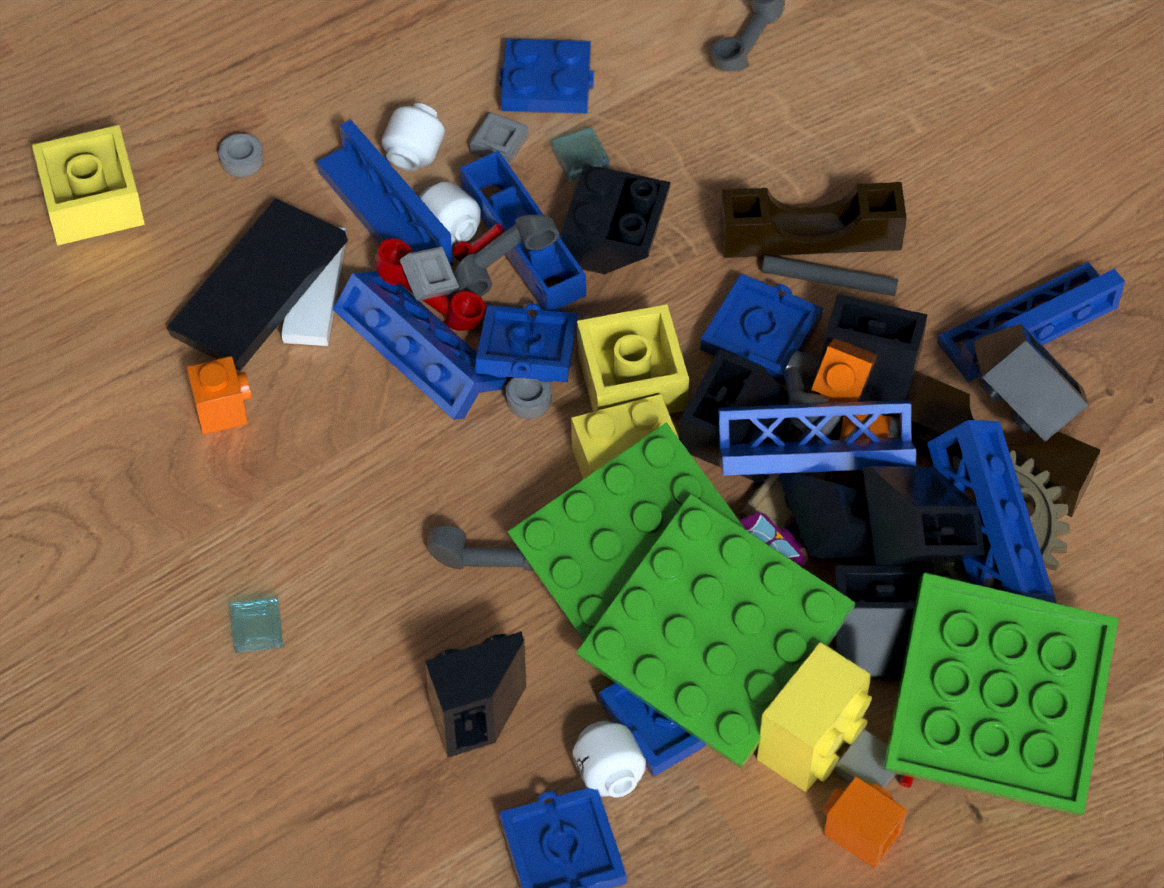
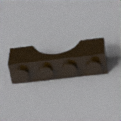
(862, 221)
(1068, 460)

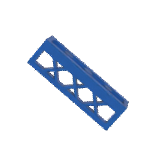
(381, 195)
(1045, 322)
(415, 342)
(815, 455)
(1002, 509)

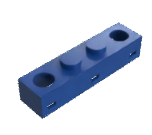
(507, 206)

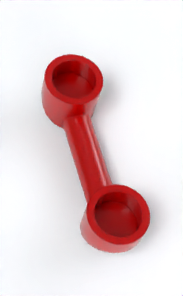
(460, 313)

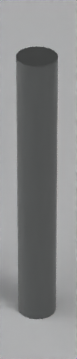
(830, 275)

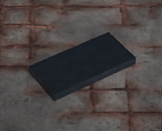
(257, 283)

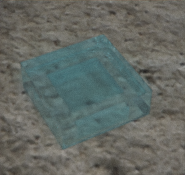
(579, 149)
(256, 625)

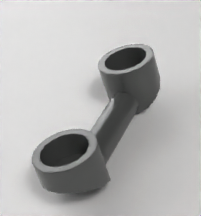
(732, 52)
(535, 232)
(797, 377)
(449, 547)

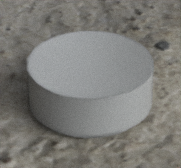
(241, 155)
(528, 397)

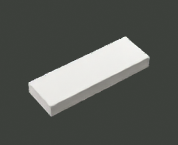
(313, 314)

